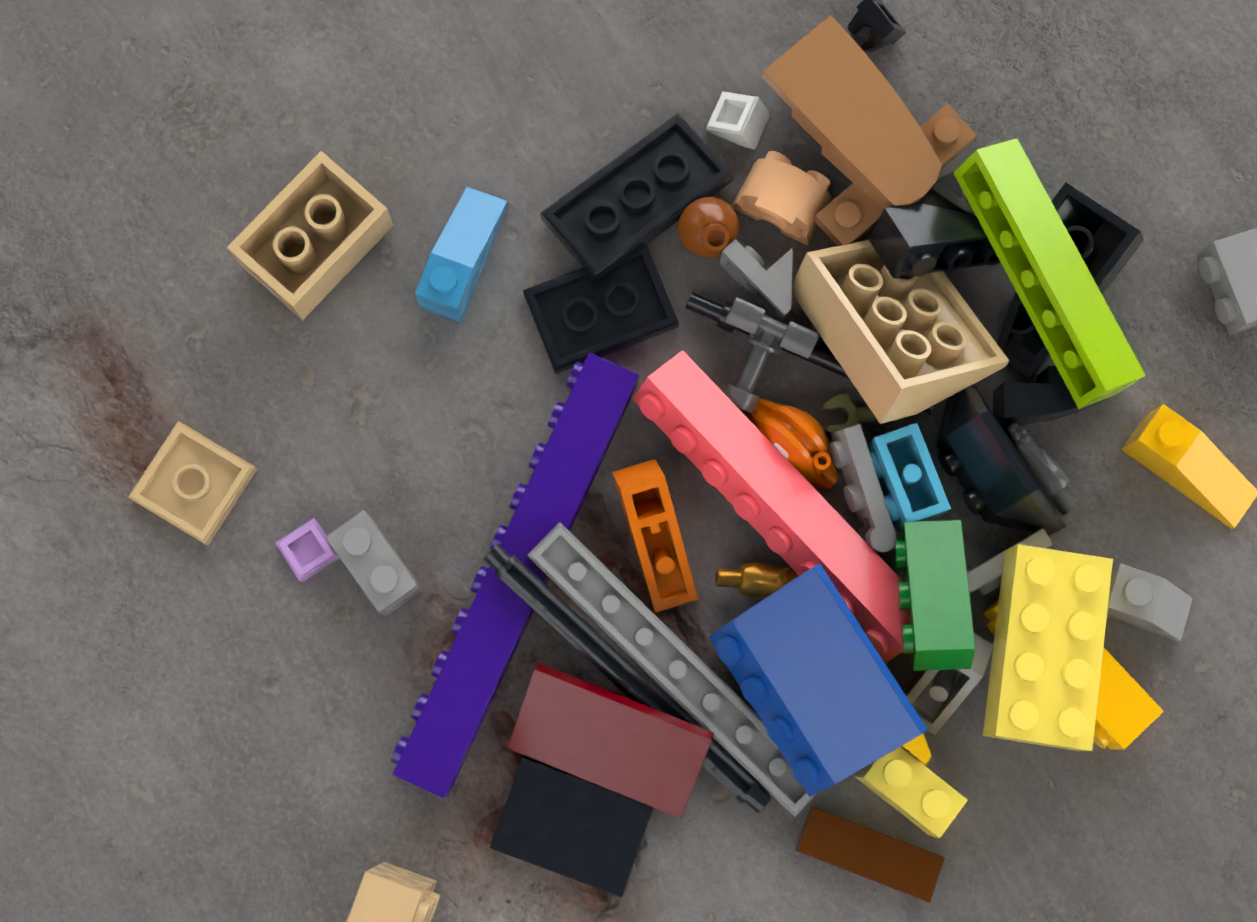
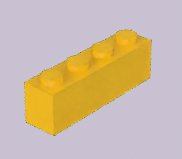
(1122, 704)

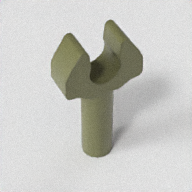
(853, 413)

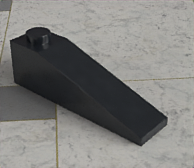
(1104, 245)

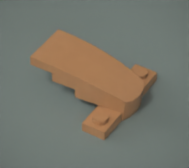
(862, 129)

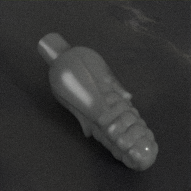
(1042, 466)

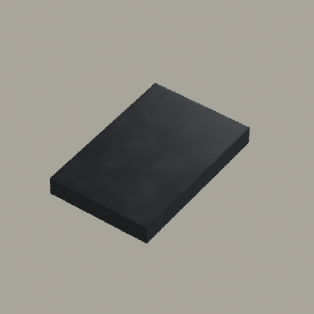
(600, 316)
(571, 827)

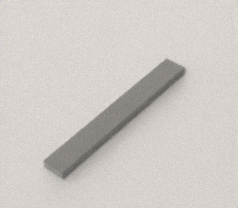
(668, 662)

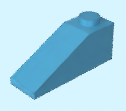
(460, 255)

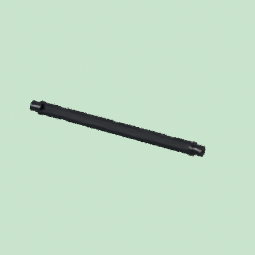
(617, 668)

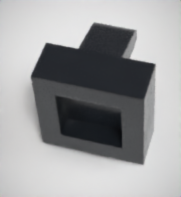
(884, 25)

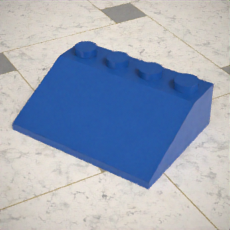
(816, 681)

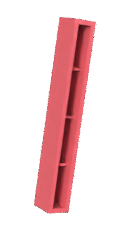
(772, 495)

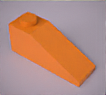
(655, 534)

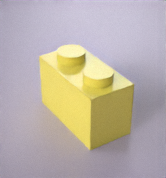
(913, 791)

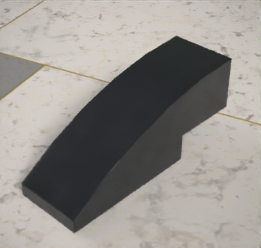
(1034, 401)

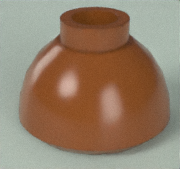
(708, 227)

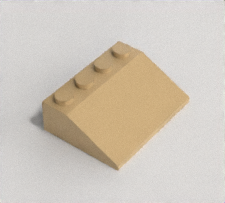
(894, 337)

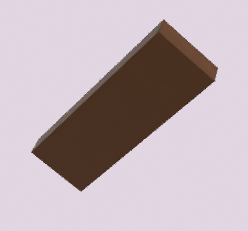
(870, 854)

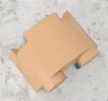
(784, 196)

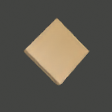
(193, 483)

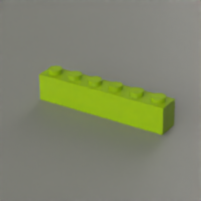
(1048, 273)

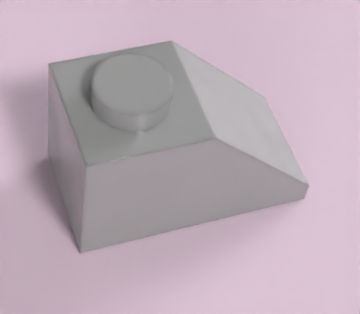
(1147, 602)
(940, 692)

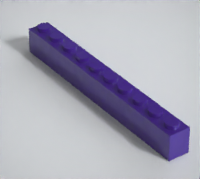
(498, 616)

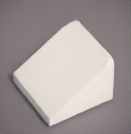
(739, 119)

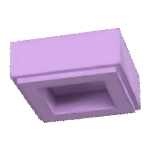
(307, 550)

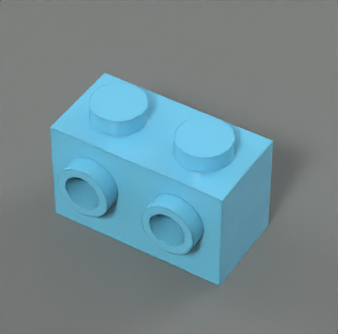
(907, 476)

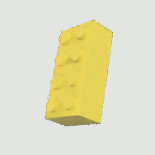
(1048, 648)

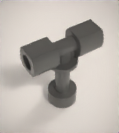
(766, 336)

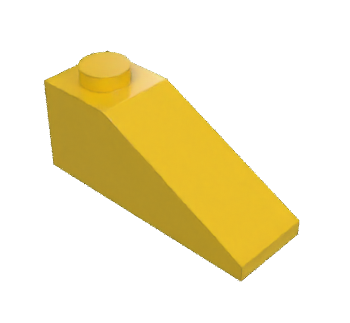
(1191, 464)

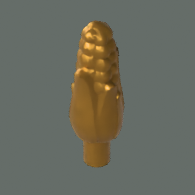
(755, 579)

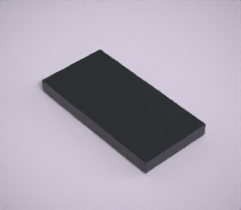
(636, 197)

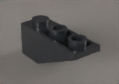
(930, 240)

